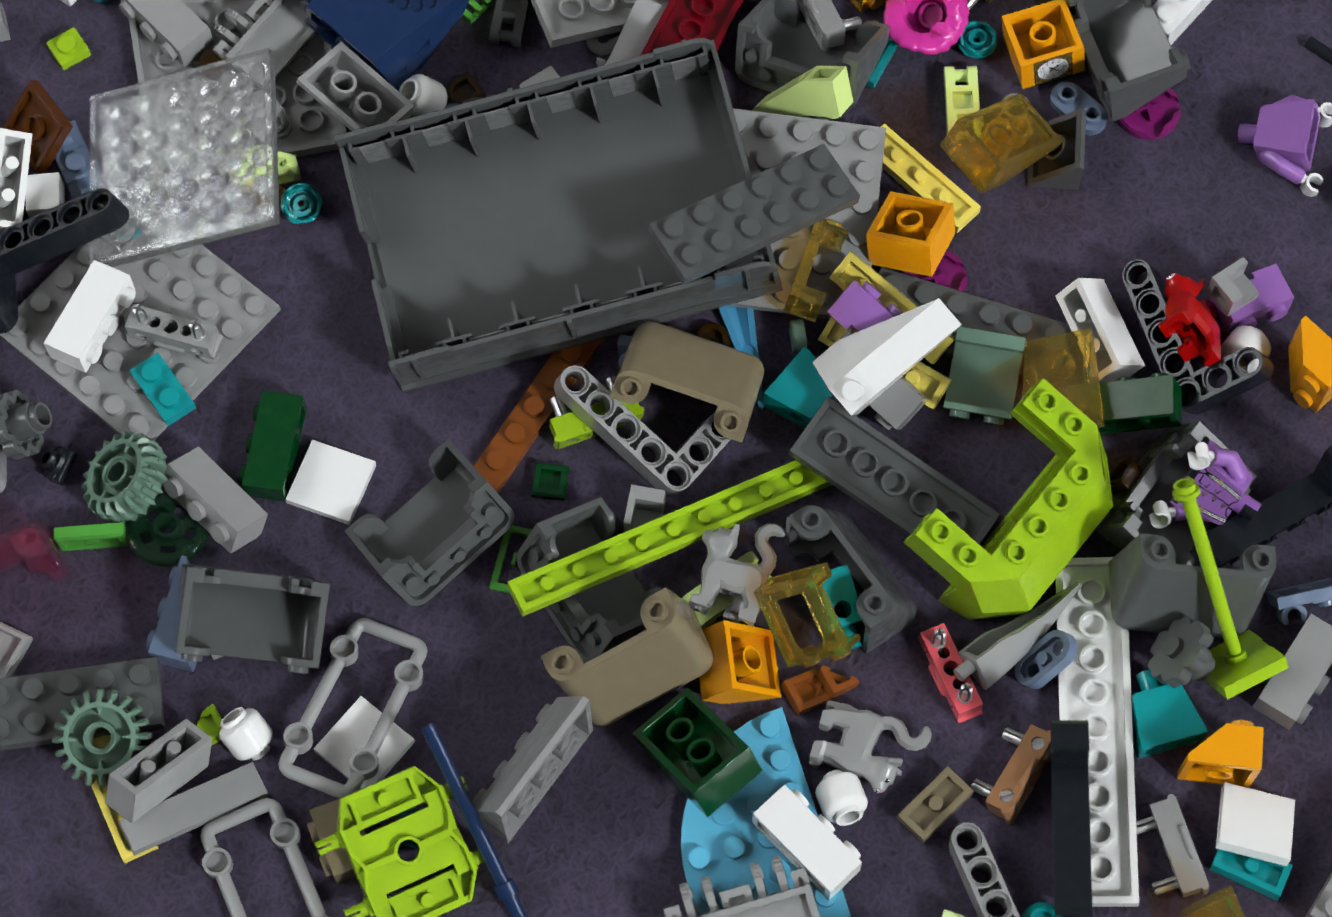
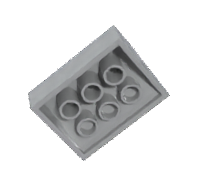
(534, 766)

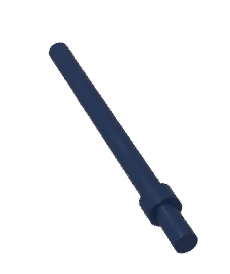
(504, 887)

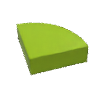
(210, 723)

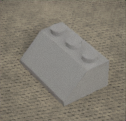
(354, 90)

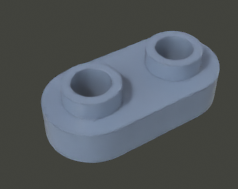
(1079, 100)
(1046, 657)

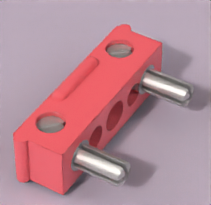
(965, 701)

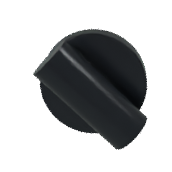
(57, 464)

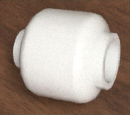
(424, 93)
(1243, 337)
(245, 734)
(841, 797)

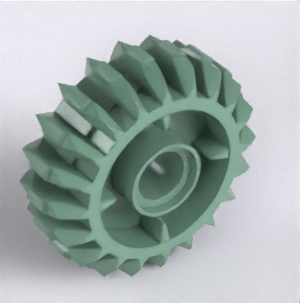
(125, 477)
(80, 731)

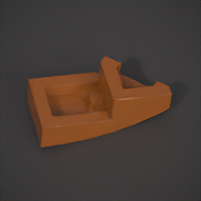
(815, 688)

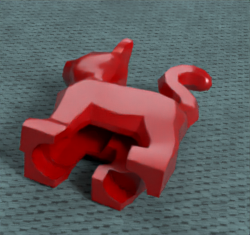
(1191, 319)

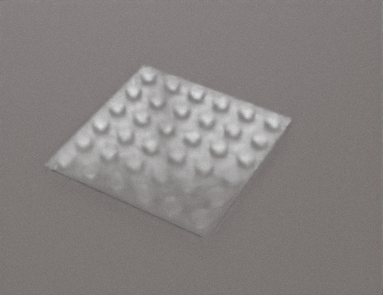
(187, 157)

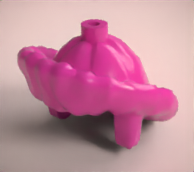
(926, 24)

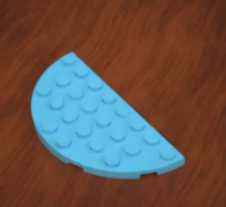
(728, 839)

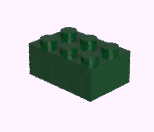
(697, 752)

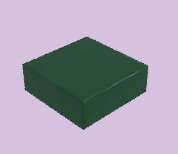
(550, 481)

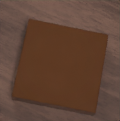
(42, 118)

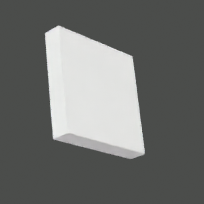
(331, 482)
(354, 732)
(1255, 824)

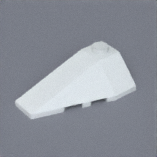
(873, 359)

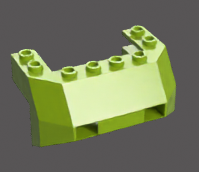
(1039, 531)

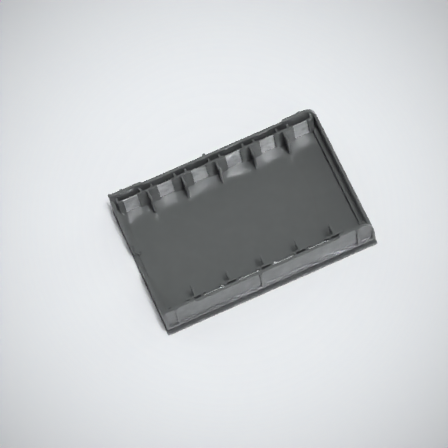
(532, 210)

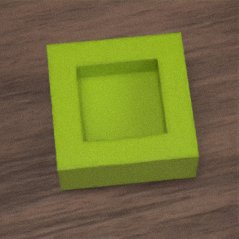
(68, 48)

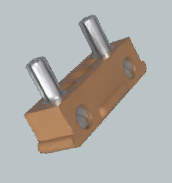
(1020, 773)

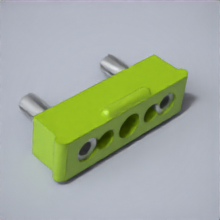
(570, 429)

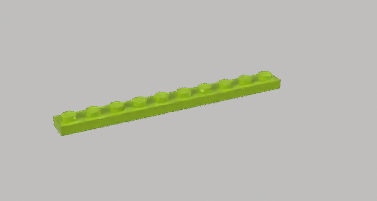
(662, 536)

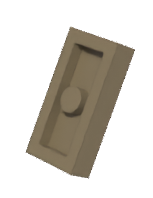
(935, 804)

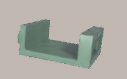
(984, 375)

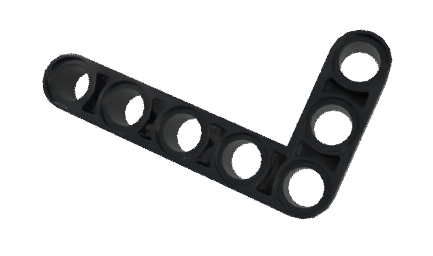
(51, 235)
(1167, 355)
(1276, 514)
(1071, 818)

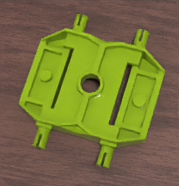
(376, 853)

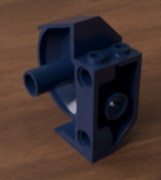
(386, 34)

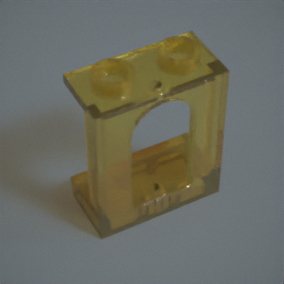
(804, 300)
(809, 583)

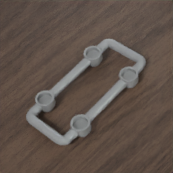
(363, 761)
(284, 835)

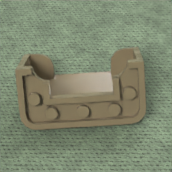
(694, 369)
(641, 668)

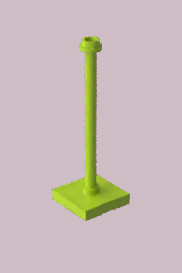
(1242, 658)

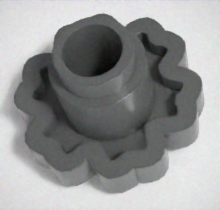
(22, 424)
(1182, 653)

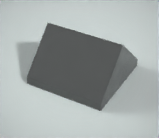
(1065, 164)

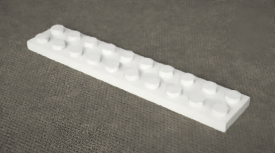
(1099, 691)

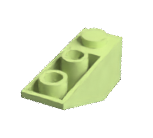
(816, 93)

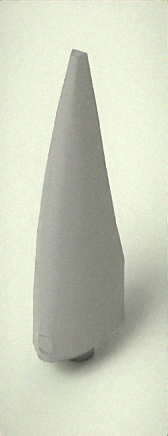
(1003, 647)

